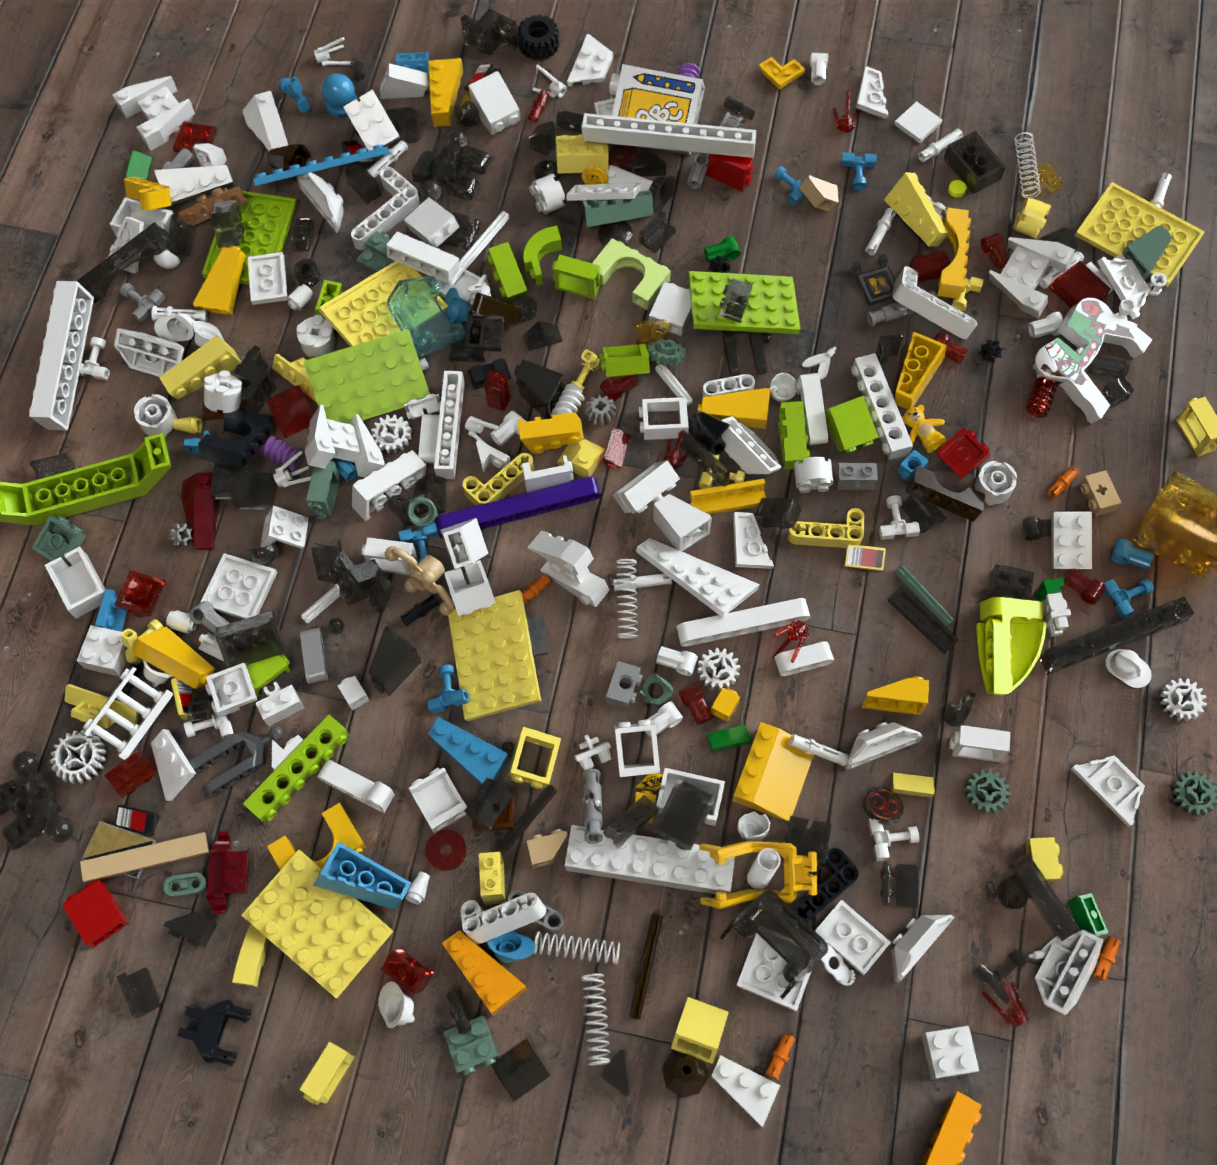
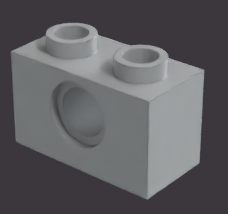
(856, 476)
(624, 674)

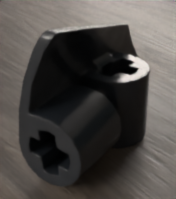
(708, 431)

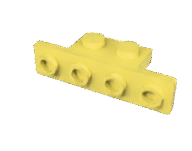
(294, 372)
(90, 703)

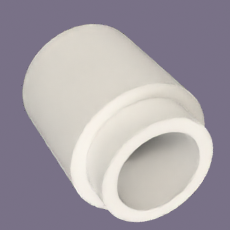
(300, 297)
(181, 622)

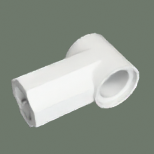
(818, 67)
(1046, 326)
(507, 428)
(682, 662)
(665, 717)

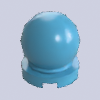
(337, 93)

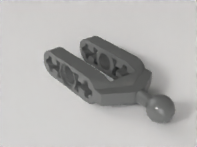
(240, 771)

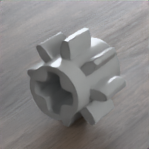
(174, 534)

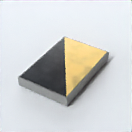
(112, 839)

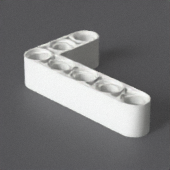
(392, 212)
(931, 307)

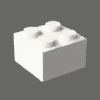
(103, 651)
(950, 1052)

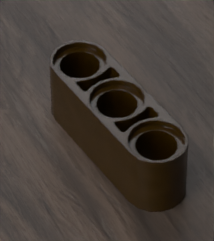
(492, 306)

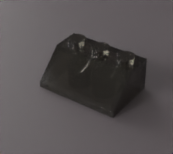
(250, 640)

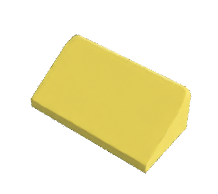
(912, 785)

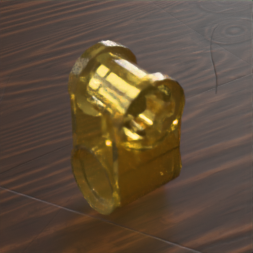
(648, 330)

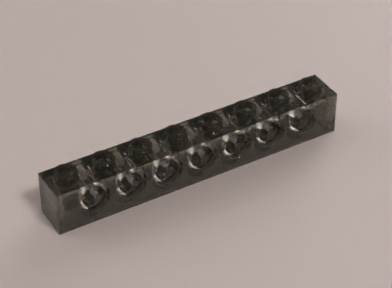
(1116, 635)

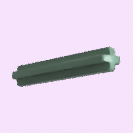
(925, 597)

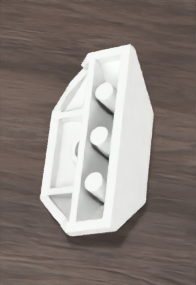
(323, 198)
(148, 352)
(748, 449)
(880, 742)
(916, 941)
(1068, 970)

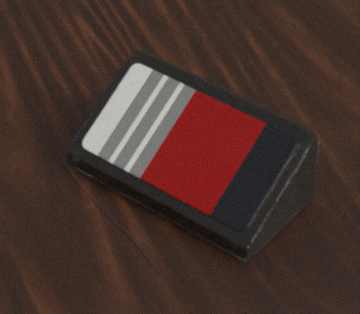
(482, 71)
(352, 146)
(136, 820)

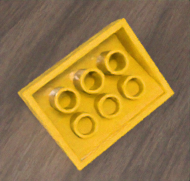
(772, 774)

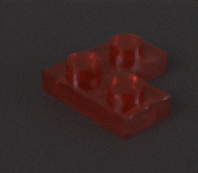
(192, 133)

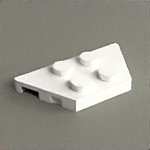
(591, 63)
(1126, 281)
(1113, 785)

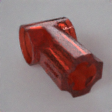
(994, 247)
(953, 351)
(616, 387)
(1089, 589)
(694, 699)

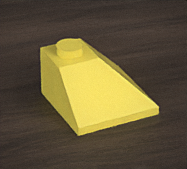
(584, 457)

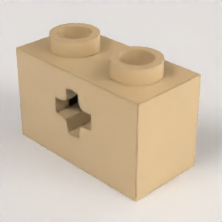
(1100, 493)

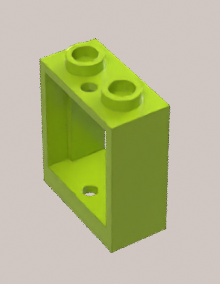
(576, 268)
(625, 360)

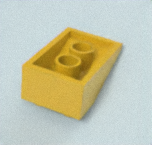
(904, 696)

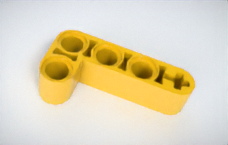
(149, 193)

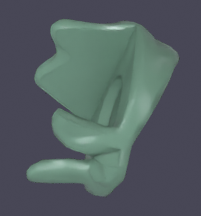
(425, 520)
(667, 693)

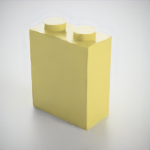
(700, 1030)

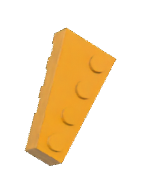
(488, 978)
(955, 1131)

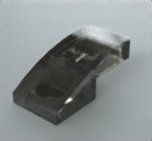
(200, 706)

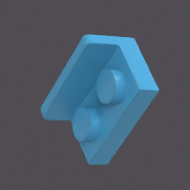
(414, 61)
(109, 615)

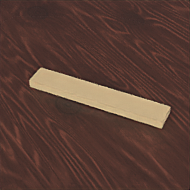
(144, 857)

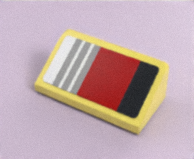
(865, 557)
(182, 696)

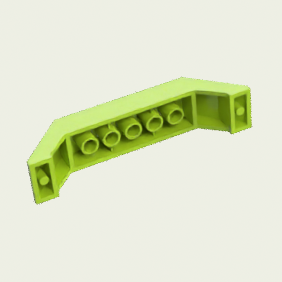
(87, 486)

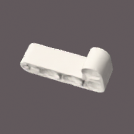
(811, 394)
(372, 794)
(501, 919)

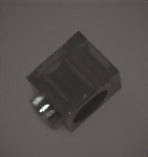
(1117, 392)

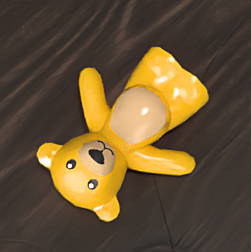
(924, 429)

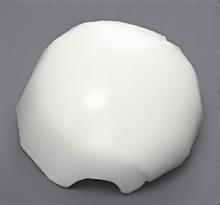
(166, 260)
(783, 387)
(753, 826)

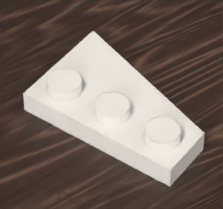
(871, 93)
(748, 544)
(171, 764)
(746, 1087)

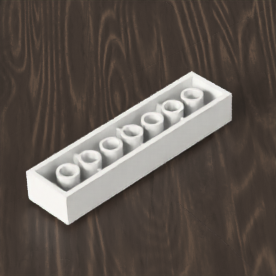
(61, 356)
(648, 862)

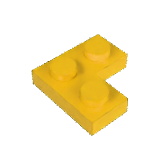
(780, 75)

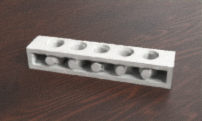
(870, 366)
(449, 424)

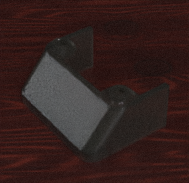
(784, 933)

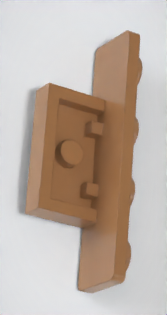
(203, 206)

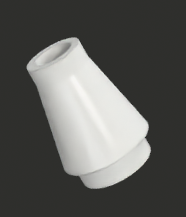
(418, 888)

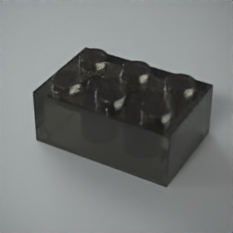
(974, 162)

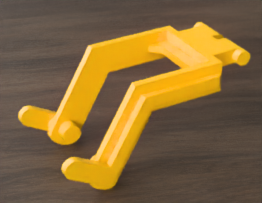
(795, 872)

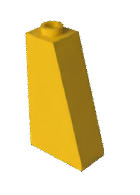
(222, 283)
(745, 406)
(173, 656)

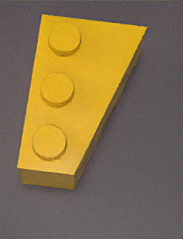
(550, 433)

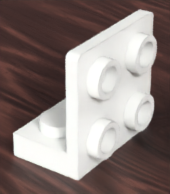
(284, 527)

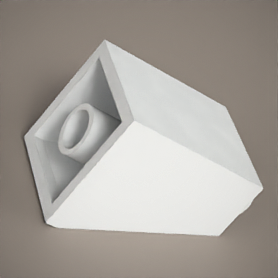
(494, 103)
(680, 521)

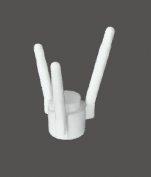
(322, 54)
(556, 87)
(476, 425)
(283, 476)

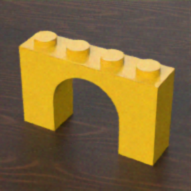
(342, 830)

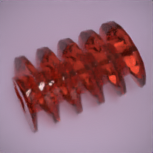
(1041, 397)

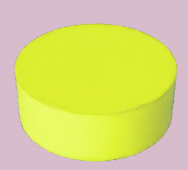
(957, 188)

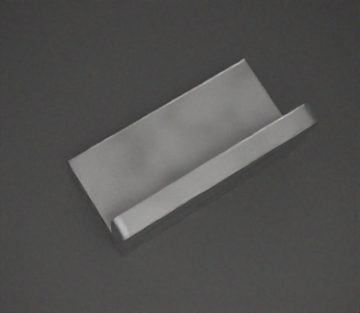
(538, 636)

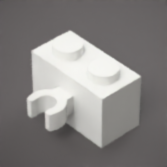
(279, 704)

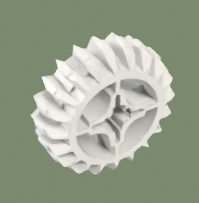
(64, 767)

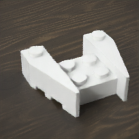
(158, 106)
(1026, 270)
(342, 441)
(568, 567)

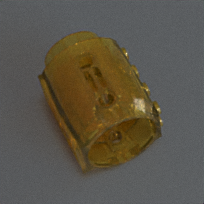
(1182, 525)

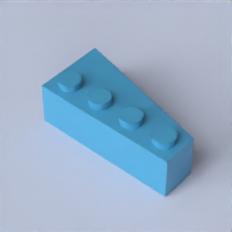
(468, 751)
(361, 878)

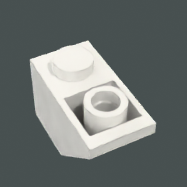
(209, 155)

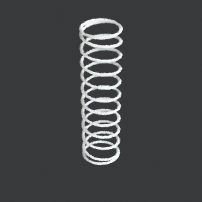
(1028, 160)
(622, 635)
(767, 870)
(606, 956)
(587, 978)

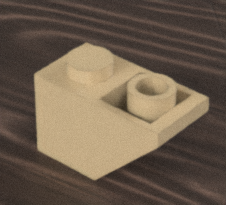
(820, 193)
(545, 849)

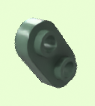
(186, 885)

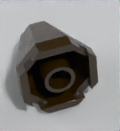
(288, 156)
(680, 1083)

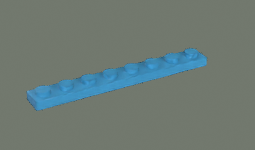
(313, 166)

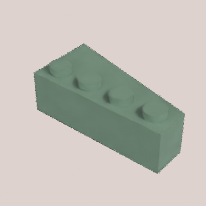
(615, 210)

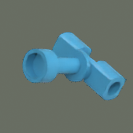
(295, 89)
(858, 164)
(796, 194)
(419, 537)
(1123, 597)
(448, 695)

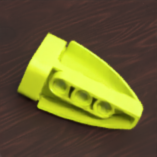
(1008, 642)

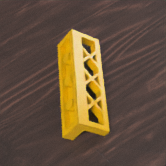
(728, 498)

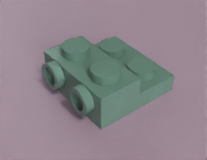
(375, 255)
(58, 538)
(472, 1048)

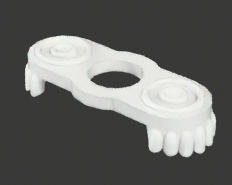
(841, 973)

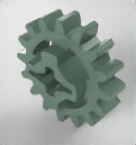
(666, 352)
(995, 787)
(1189, 799)

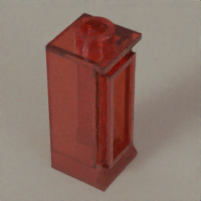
(497, 390)

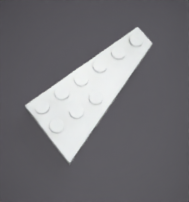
(708, 583)

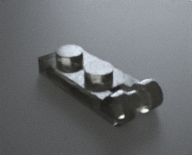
(631, 821)

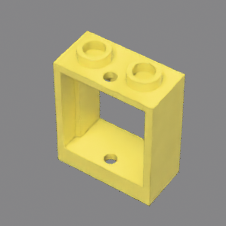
(1199, 425)
(538, 738)
(492, 878)
(326, 1074)

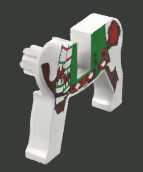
(1086, 327)

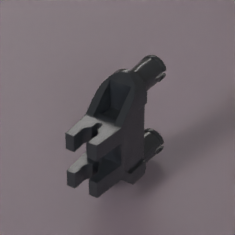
(211, 1030)

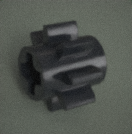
(719, 265)
(991, 350)

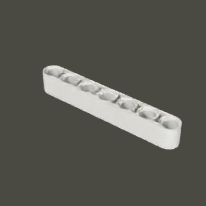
(742, 622)

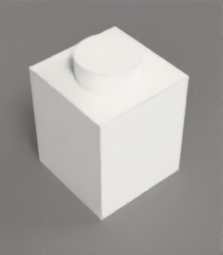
(353, 692)

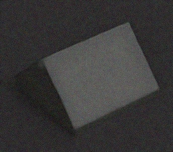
(520, 1070)

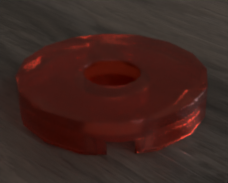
(450, 861)

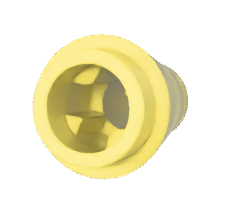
(189, 424)

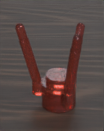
(846, 123)
(674, 457)
(797, 631)
(1016, 1014)

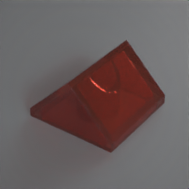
(140, 594)

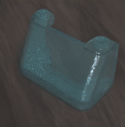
(416, 309)

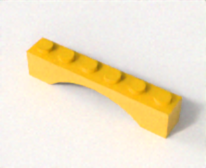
(952, 277)

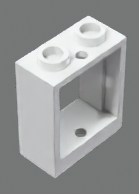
(667, 431)
(376, 549)
(980, 743)
(643, 768)

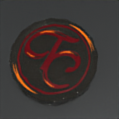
(623, 156)
(883, 806)

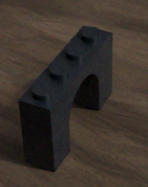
(237, 452)

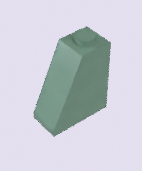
(1148, 250)

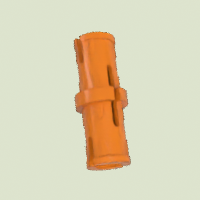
(1062, 482)
(535, 588)
(1106, 958)
(780, 1056)

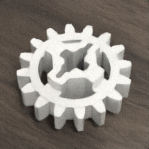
(396, 427)
(729, 672)
(1192, 702)

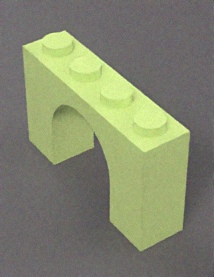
(617, 256)

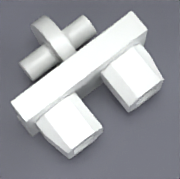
(584, 757)

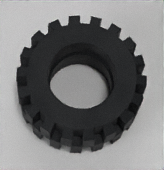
(538, 37)

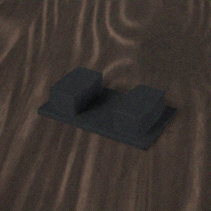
(478, 374)

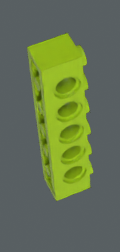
(285, 771)

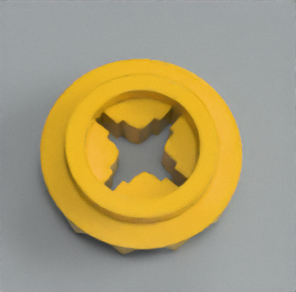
(589, 172)

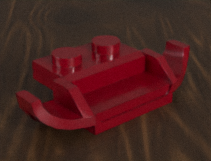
(226, 873)

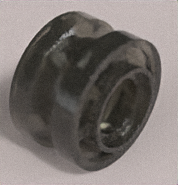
(304, 266)

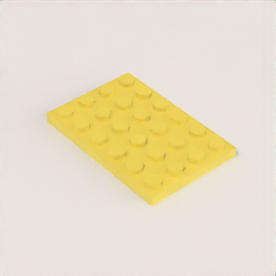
(1125, 217)
(363, 310)
(495, 657)
(316, 927)

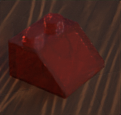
(290, 411)

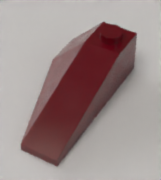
(200, 509)

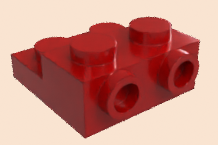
(963, 453)

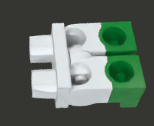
(1054, 606)

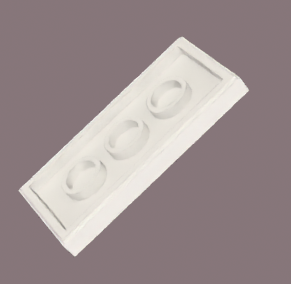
(604, 191)

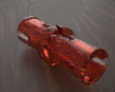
(538, 106)

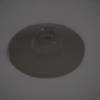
(623, 232)

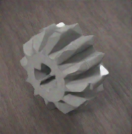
(607, 407)

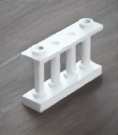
(137, 731)

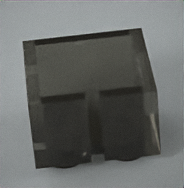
(226, 217)
(810, 839)

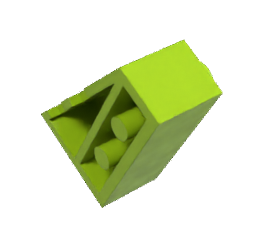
(506, 272)
(792, 433)

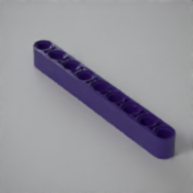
(524, 505)

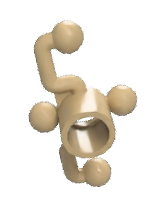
(423, 576)

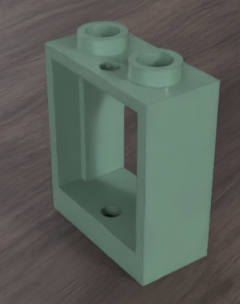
(323, 491)

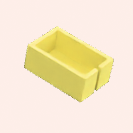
(576, 154)

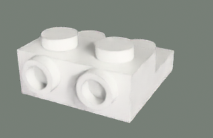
(230, 689)

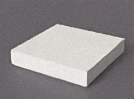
(918, 122)

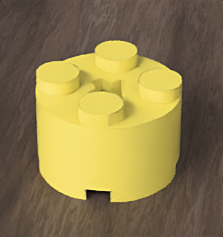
(1031, 217)

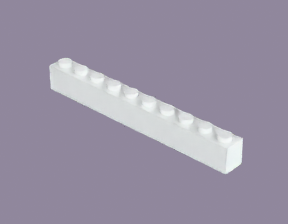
(669, 135)

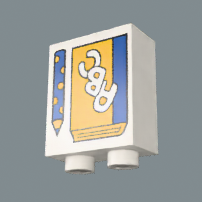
(656, 96)

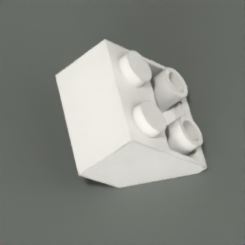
(464, 543)

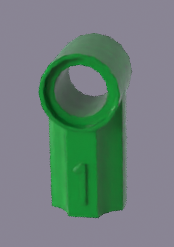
(726, 249)

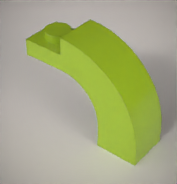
(540, 244)

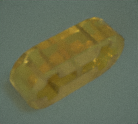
(1050, 177)

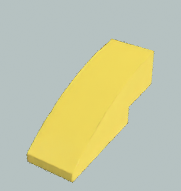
(251, 958)

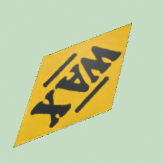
(651, 782)

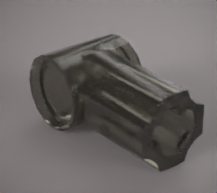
(1036, 528)

